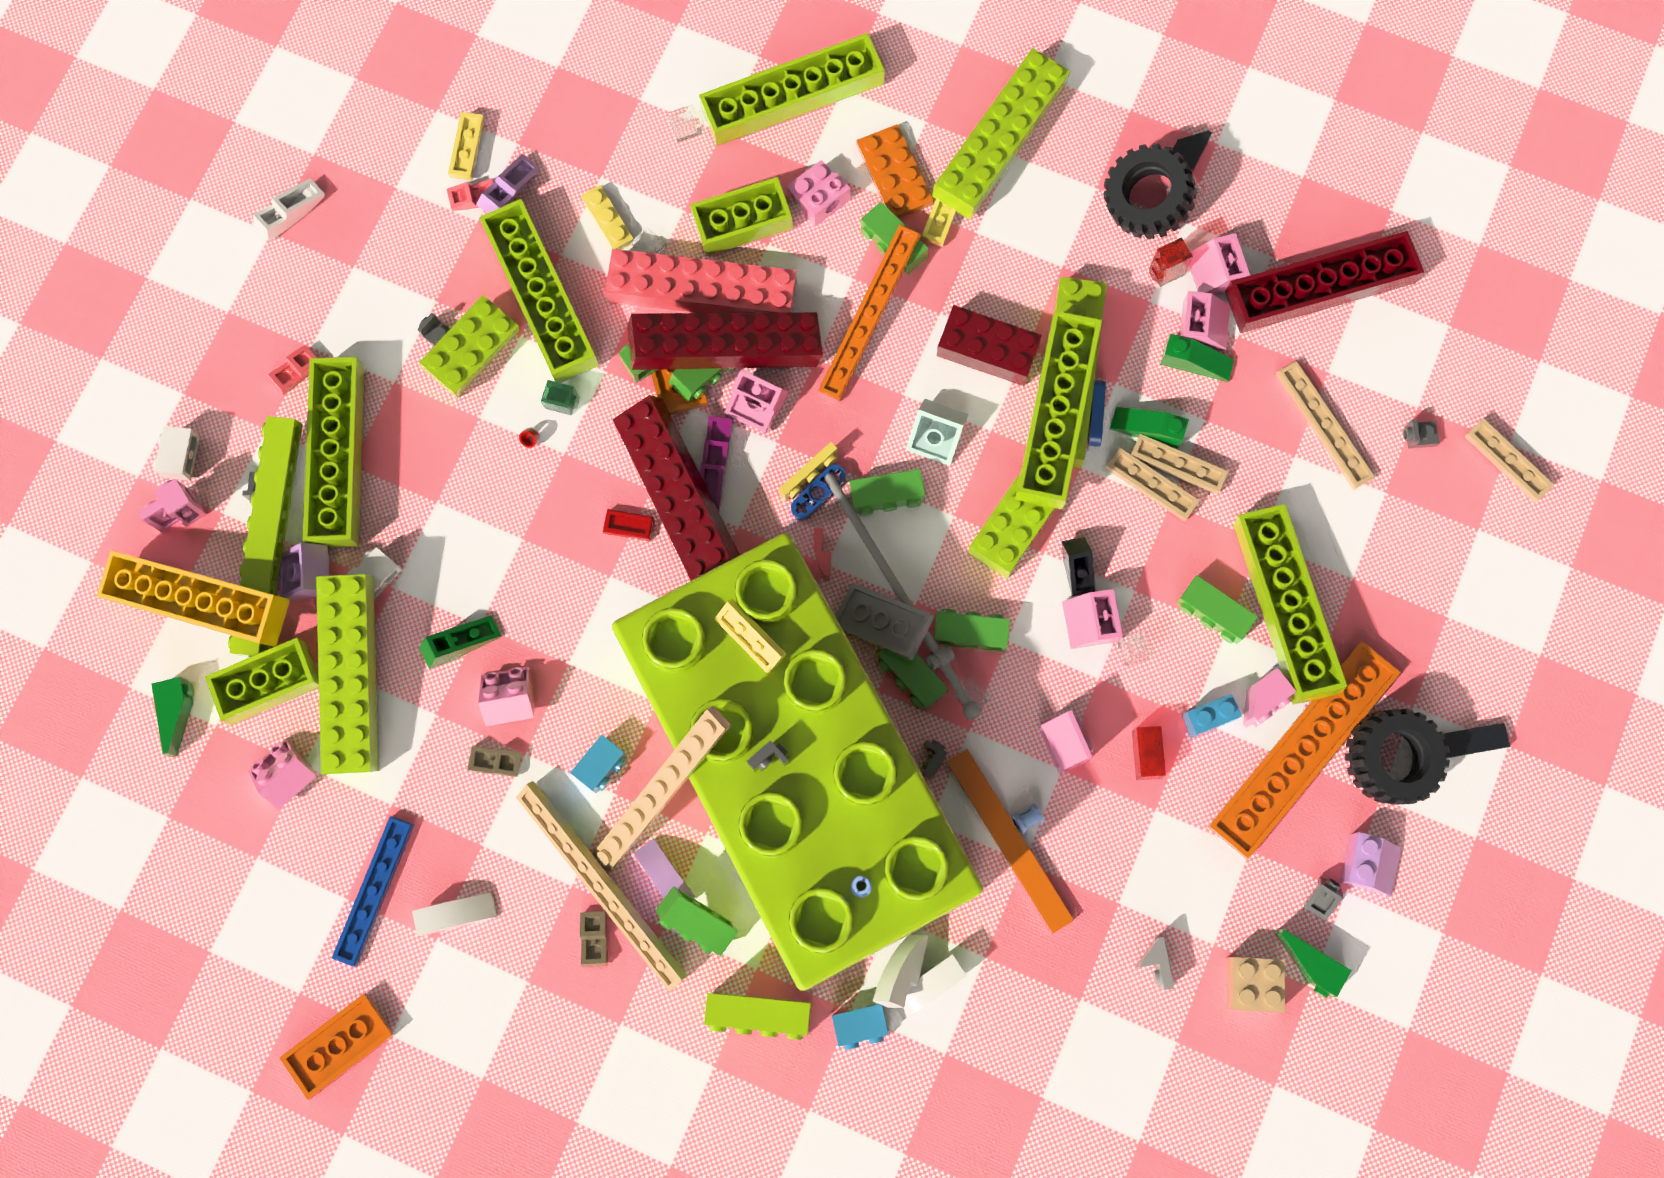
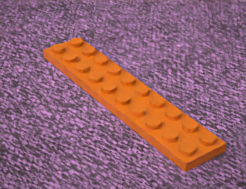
(1302, 753)

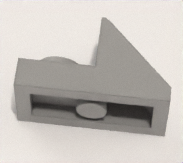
(1157, 955)

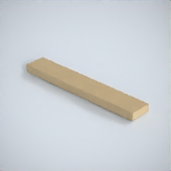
(1325, 425)

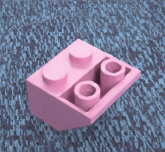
(1218, 264)
(1205, 319)
(1092, 619)
(1268, 694)
(506, 696)
(1066, 741)
(281, 773)

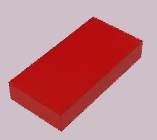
(628, 525)

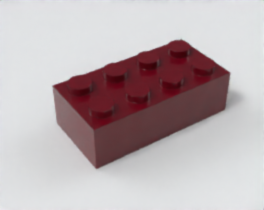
(988, 345)

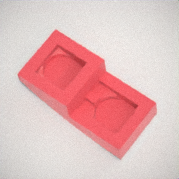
(466, 196)
(293, 371)
(823, 558)

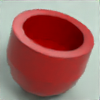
(525, 435)

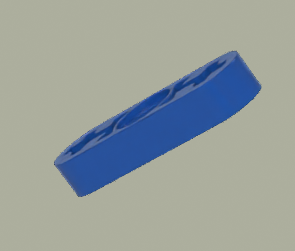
(1097, 414)
(801, 500)

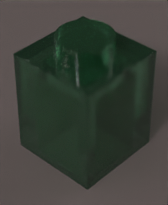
(560, 397)

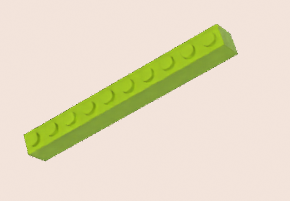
(269, 515)

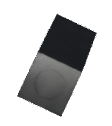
(1192, 147)
(1078, 566)

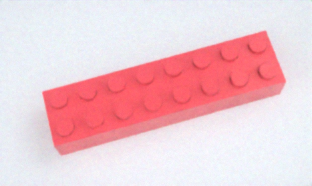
(697, 284)

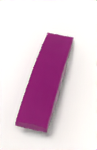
(716, 456)

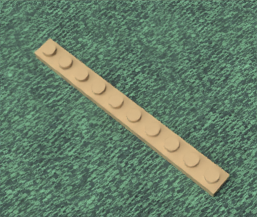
(662, 787)
(601, 886)

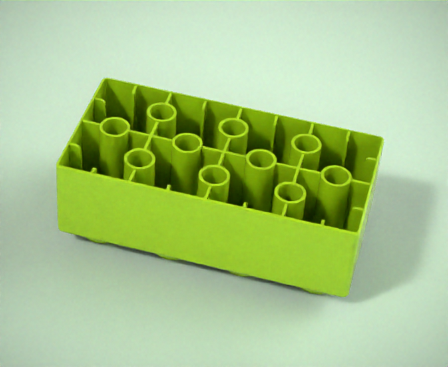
(850, 788)

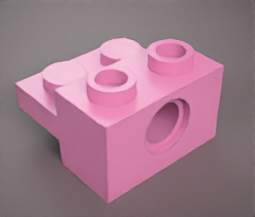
(819, 192)
(761, 391)
(173, 505)

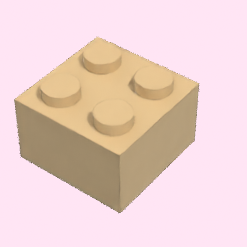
(1255, 984)

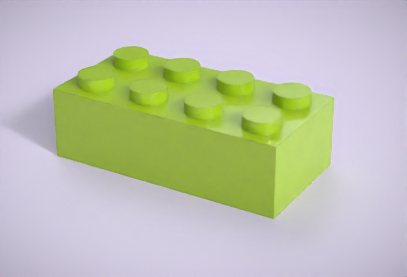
(741, 216)
(469, 346)
(1009, 532)
(263, 681)
(757, 1013)

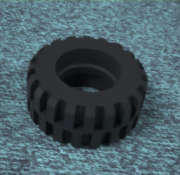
(1137, 166)
(1427, 751)

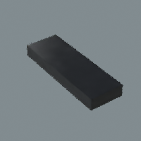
(1476, 740)

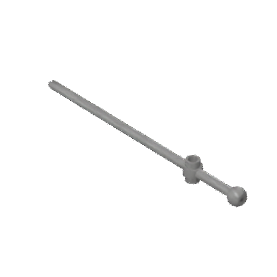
(939, 657)

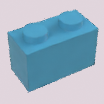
(1211, 716)
(599, 764)
(860, 1025)

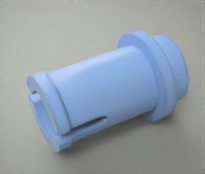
(861, 894)

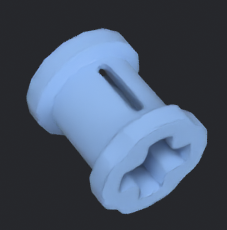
(1028, 818)

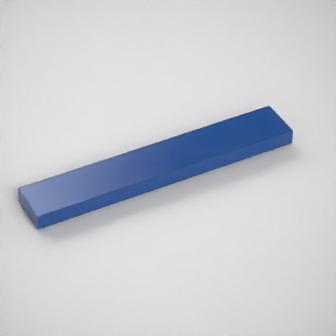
(372, 891)

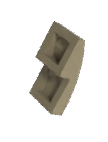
(494, 761)
(593, 939)

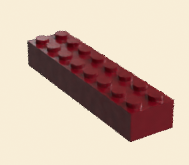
(1324, 282)
(724, 340)
(675, 486)

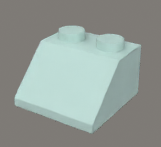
(936, 431)

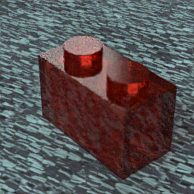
(1170, 262)
(1148, 753)

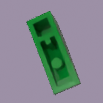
(1196, 358)
(1154, 424)
(458, 641)
(172, 708)
(1317, 968)

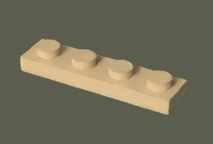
(1509, 460)
(1179, 464)
(1152, 484)

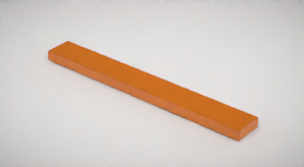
(869, 313)
(1010, 841)

